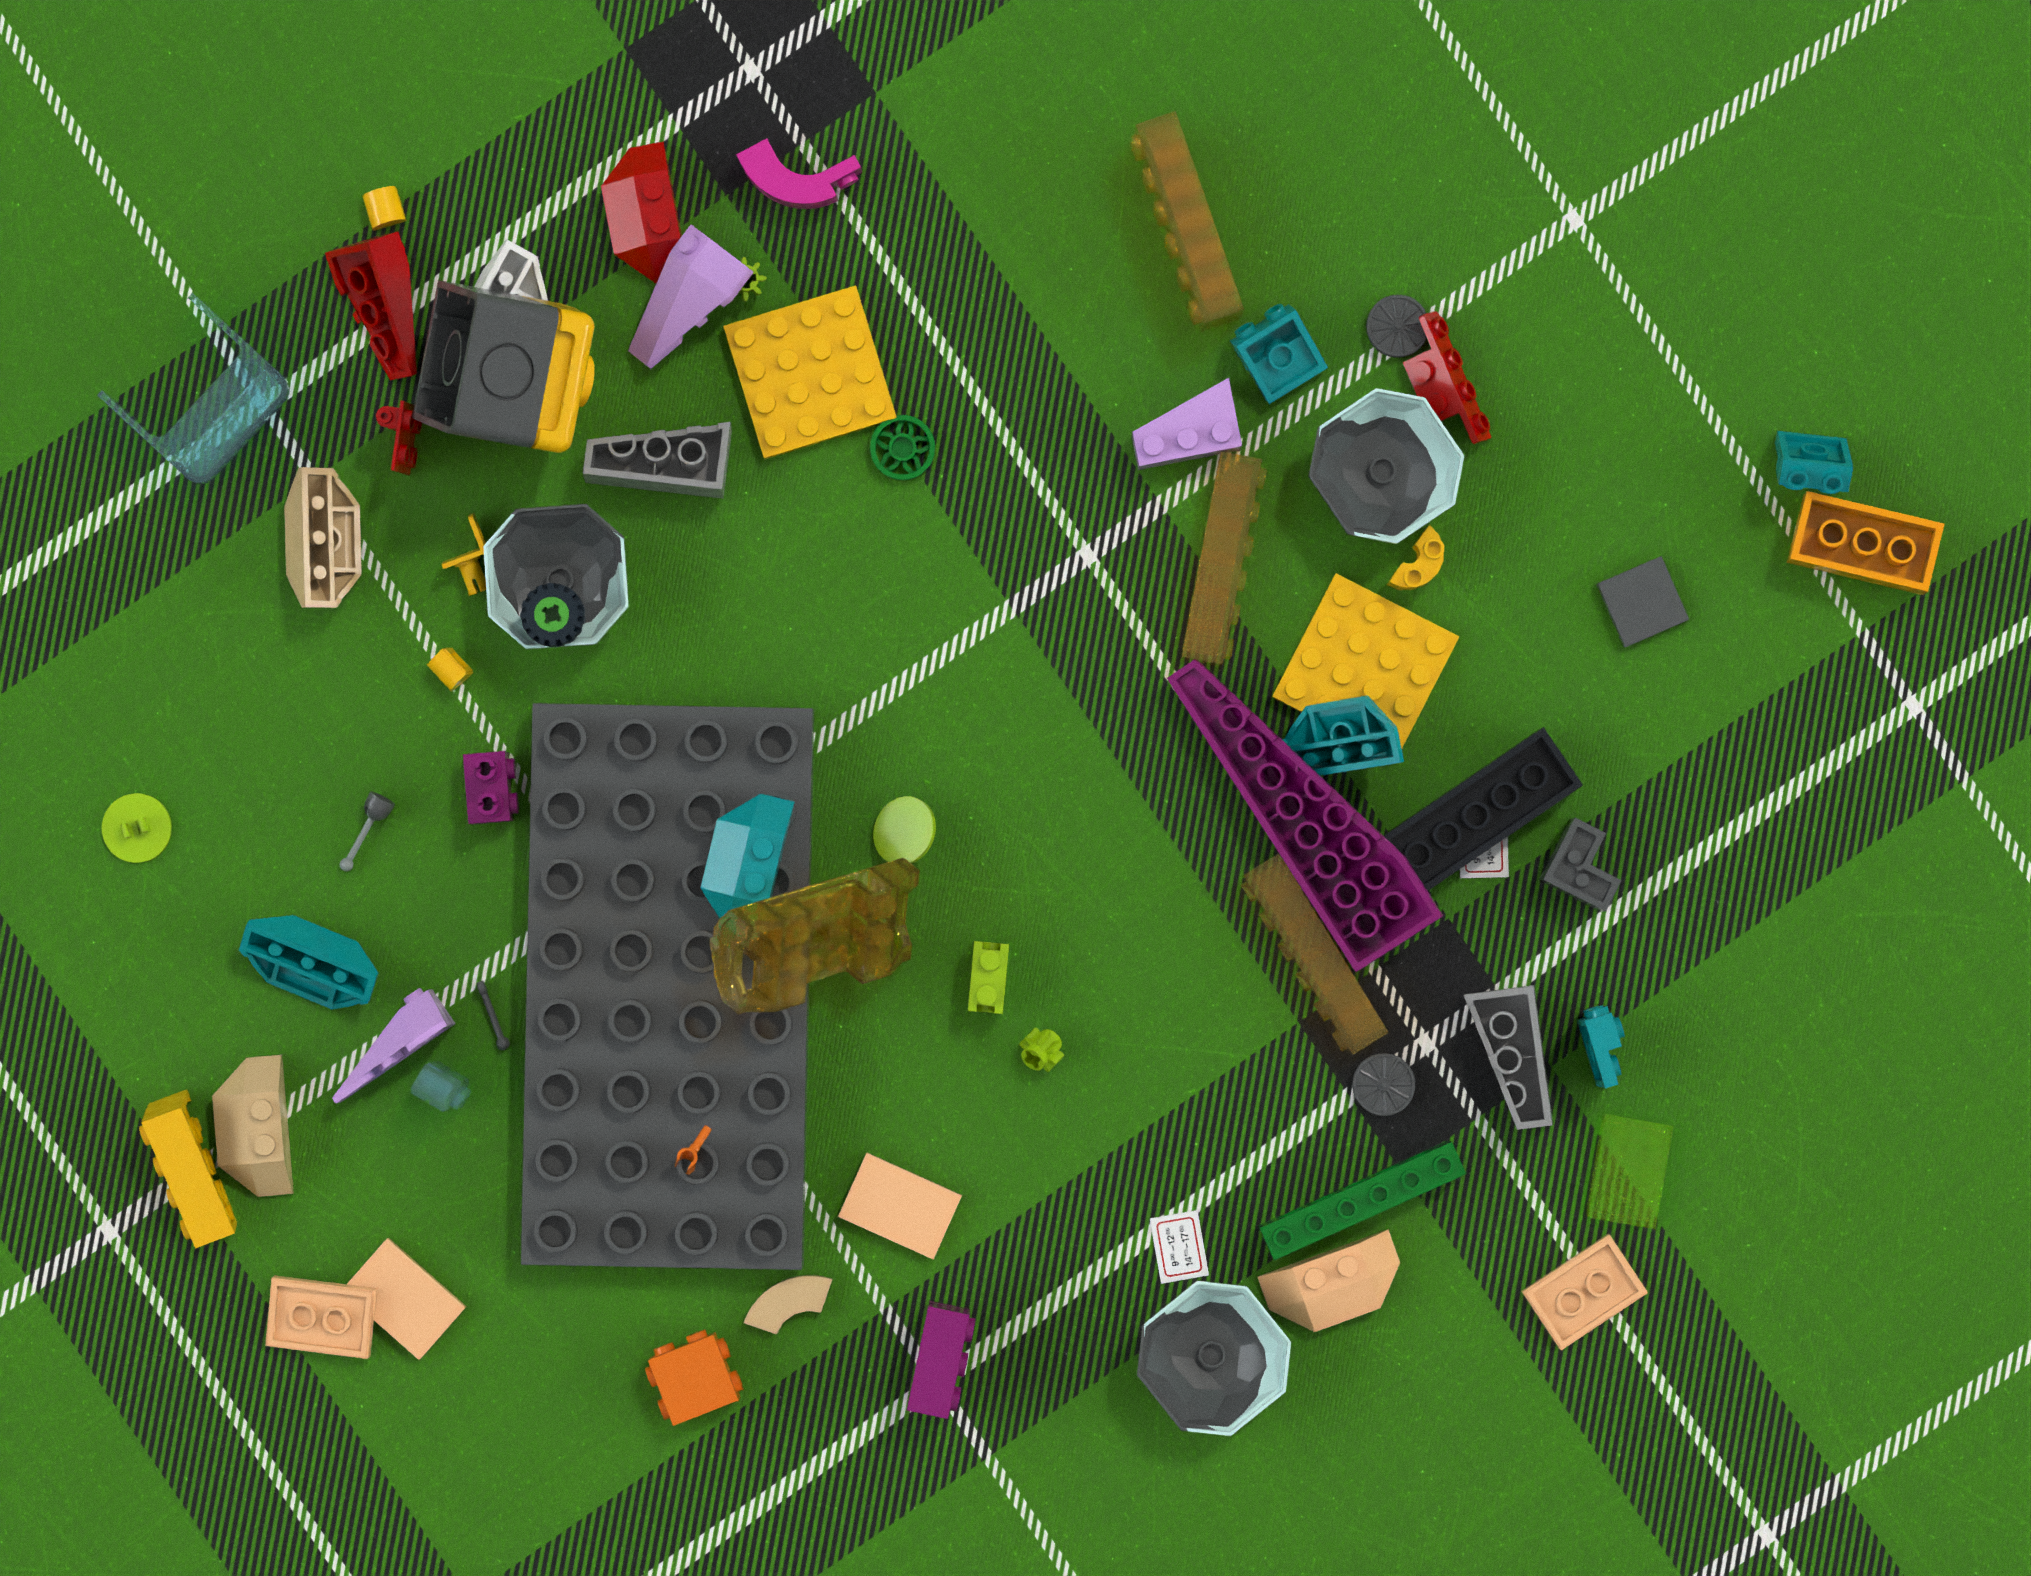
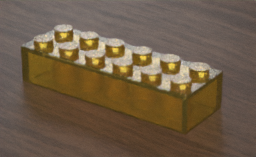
(1188, 222)

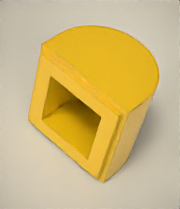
(384, 207)
(450, 668)

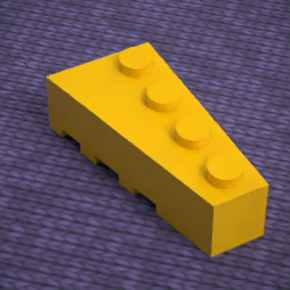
(187, 1170)

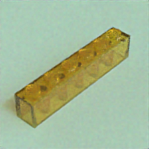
(1221, 559)
(1314, 953)

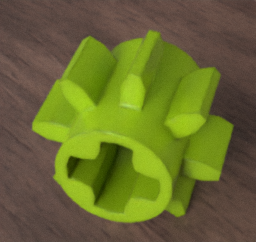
(752, 286)
(1041, 1049)

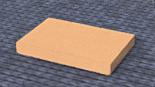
(900, 1205)
(1584, 1292)
(408, 1298)
(321, 1317)

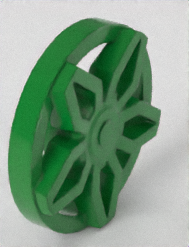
(902, 448)

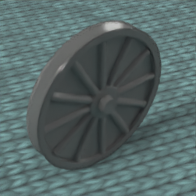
(1395, 326)
(1383, 1084)

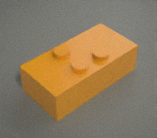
(1865, 543)

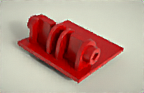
(406, 428)

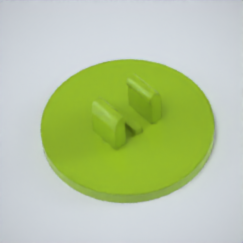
(136, 828)
(904, 829)

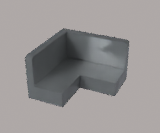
(1571, 867)

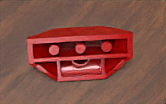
(642, 209)

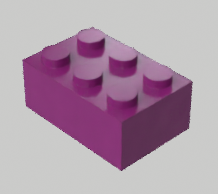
(941, 1360)

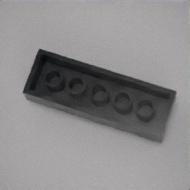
(1484, 808)

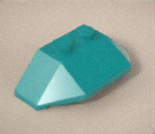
(1345, 736)
(746, 853)
(309, 961)

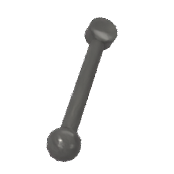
(502, 1042)

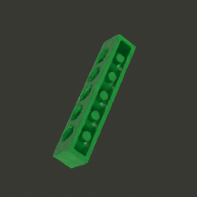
(1362, 1199)

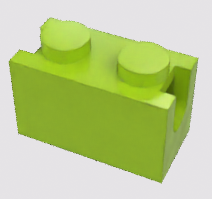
(988, 977)

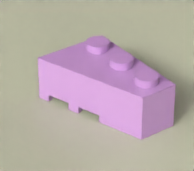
(1190, 430)

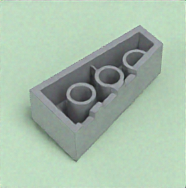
(664, 461)
(1513, 1043)

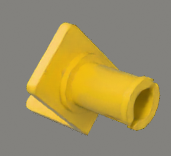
(468, 562)

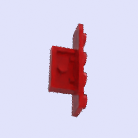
(1441, 380)

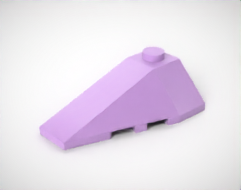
(690, 286)
(408, 1031)

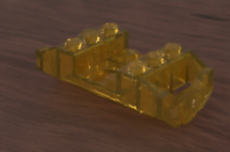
(812, 934)

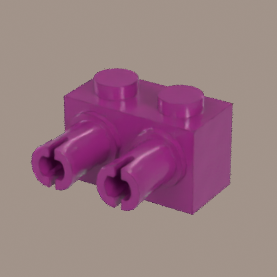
(489, 787)

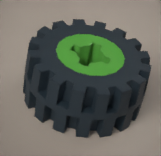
(563, 622)

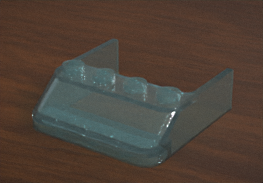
(223, 416)

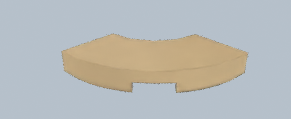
(786, 1299)

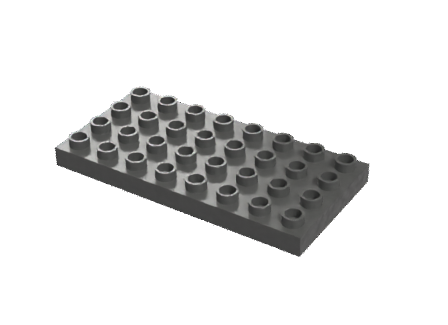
(625, 1002)

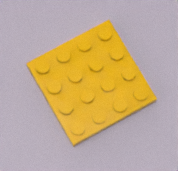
(810, 372)
(1365, 648)

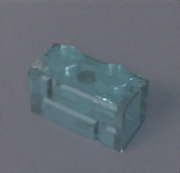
(441, 1087)

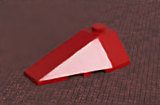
(379, 287)

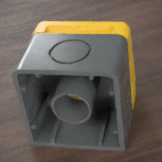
(505, 368)

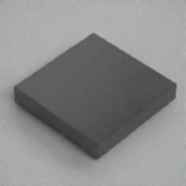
(1642, 601)

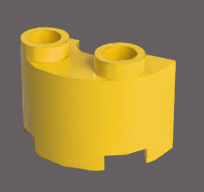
(1428, 561)

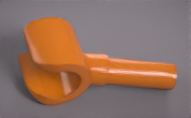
(691, 1152)

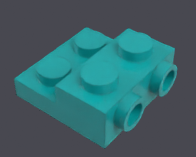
(1278, 352)
(1813, 462)
(1600, 1034)

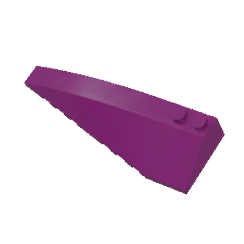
(1338, 858)

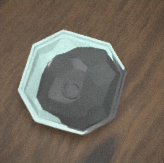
(1386, 466)
(560, 547)
(1213, 1358)

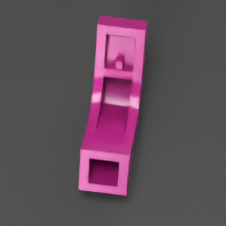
(791, 188)

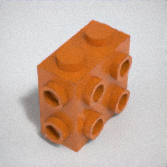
(693, 1377)

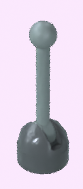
(376, 808)

